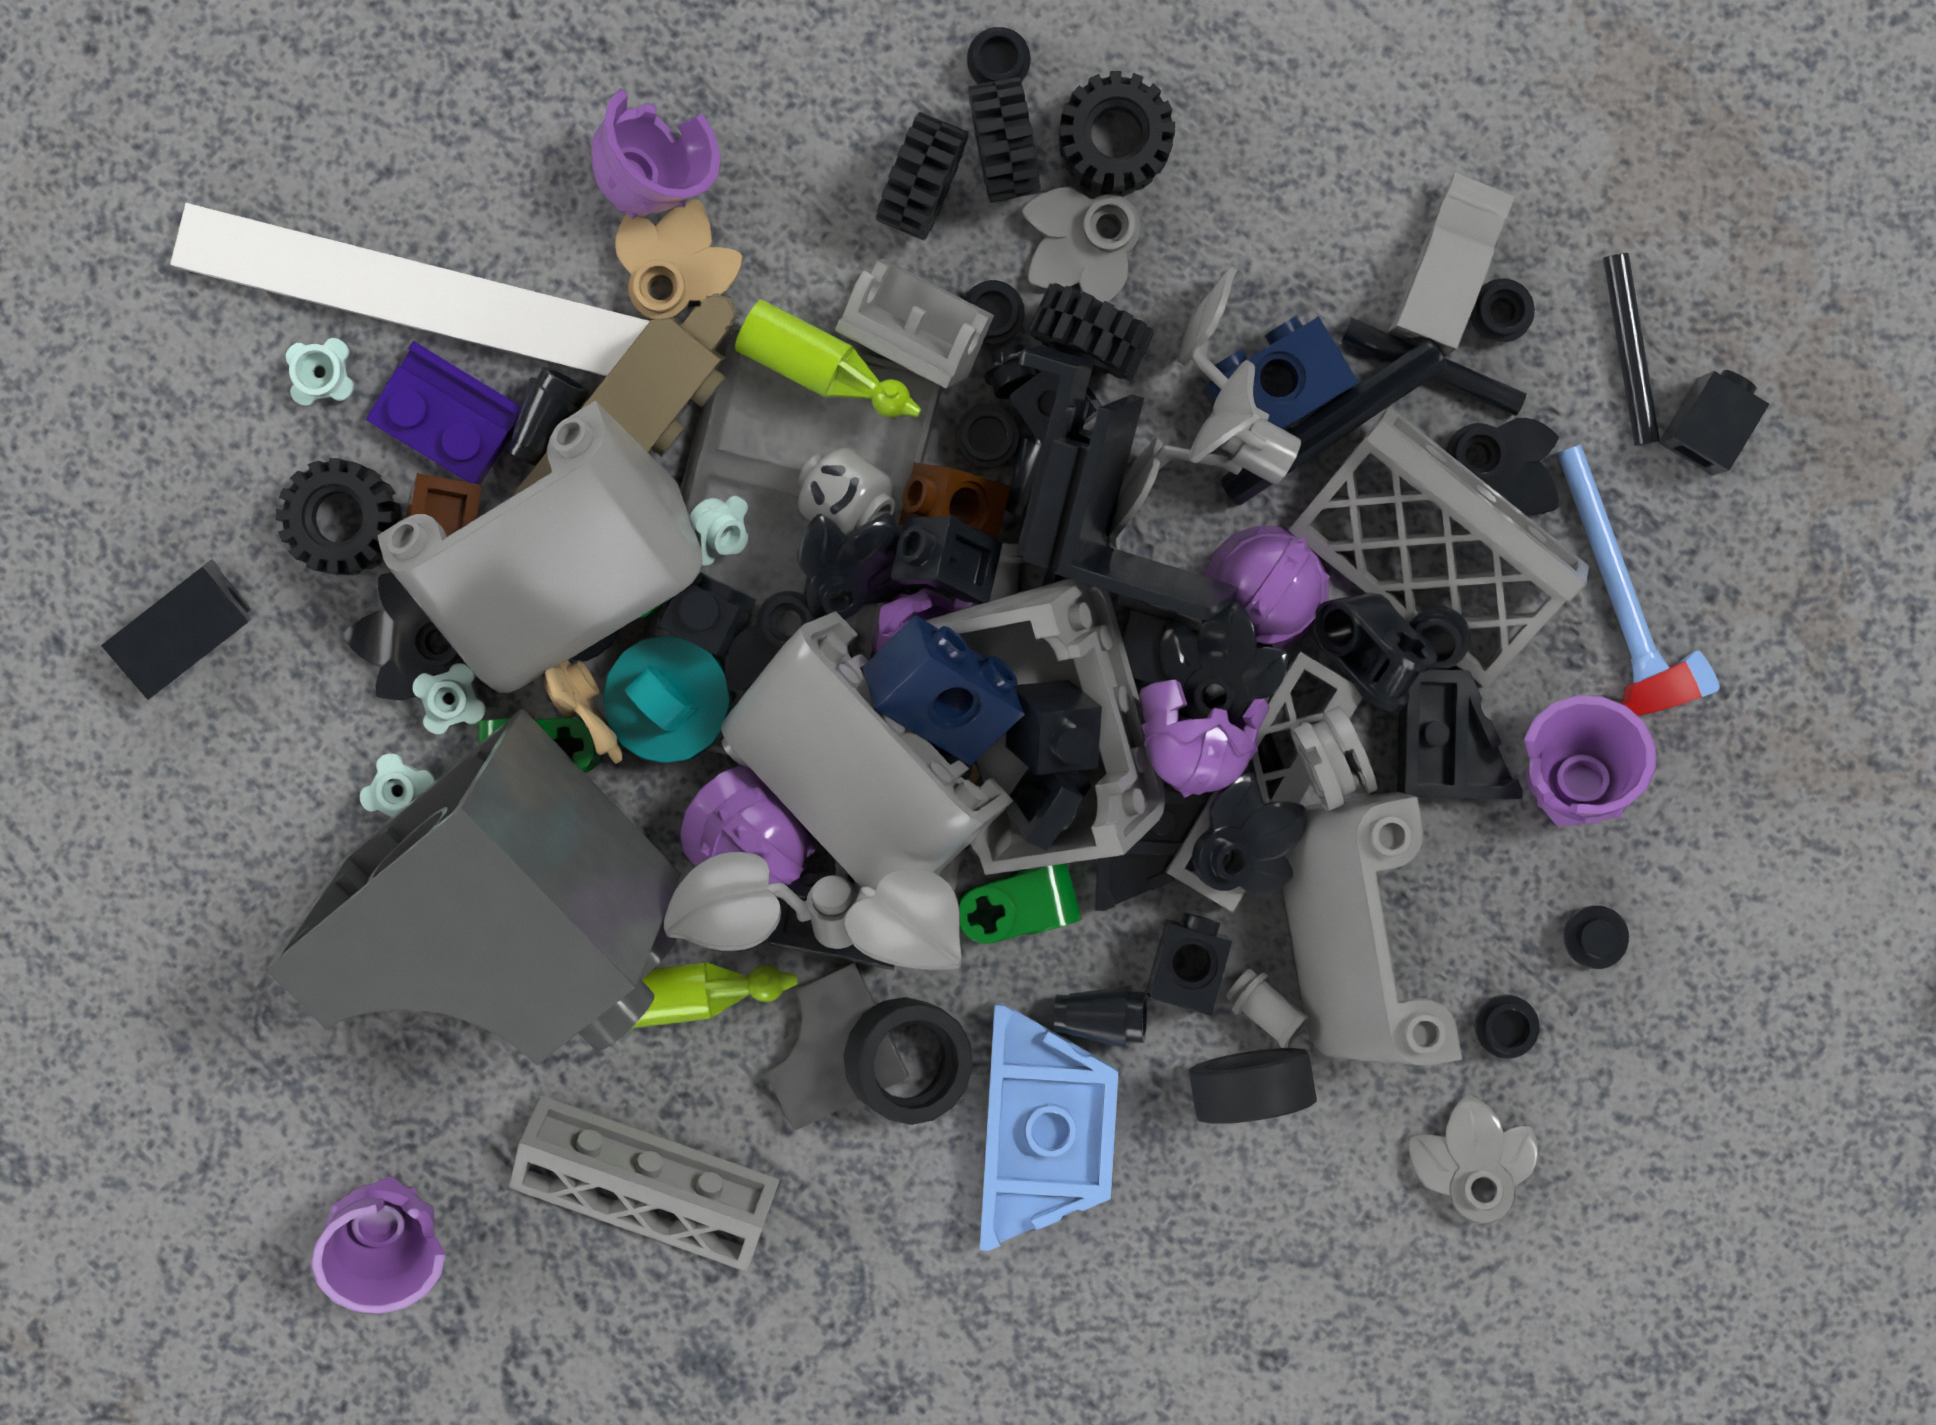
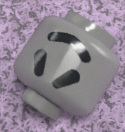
(844, 489)

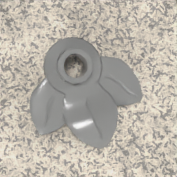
(1072, 245)
(1474, 1151)

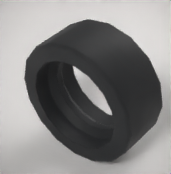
(952, 1072)
(1252, 1086)

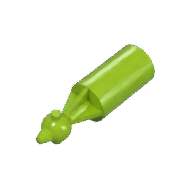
(817, 360)
(706, 990)

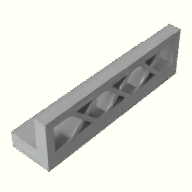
(1288, 783)
(645, 1176)

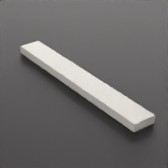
(402, 291)

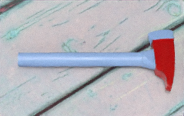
(1654, 682)

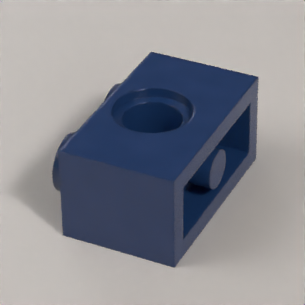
(1310, 358)
(943, 689)

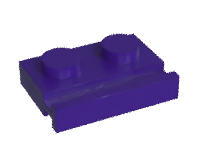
(445, 414)

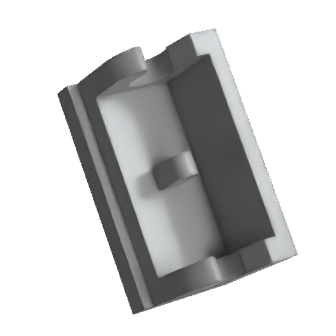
(915, 323)

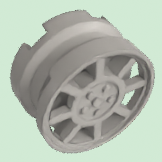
(1333, 758)

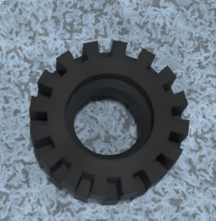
(1127, 96)
(1004, 139)
(922, 175)
(1091, 330)
(301, 511)

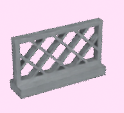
(1471, 504)

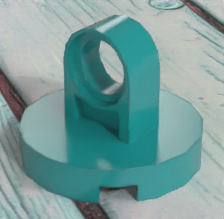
(667, 699)

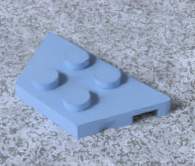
(1045, 1128)

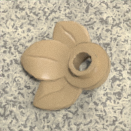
(678, 252)
(572, 693)

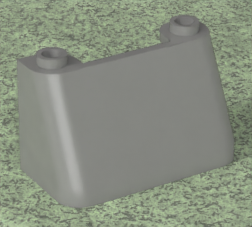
(555, 560)
(1072, 636)
(849, 772)
(1343, 937)

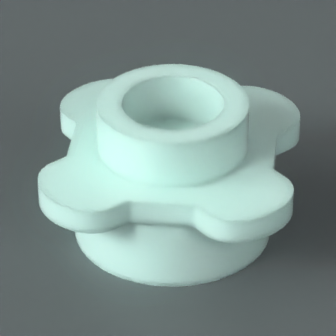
(306, 358)
(720, 527)
(459, 683)
(391, 773)

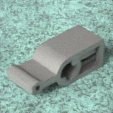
(1452, 265)

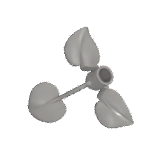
(1233, 423)
(904, 922)

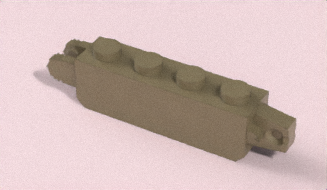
(662, 376)

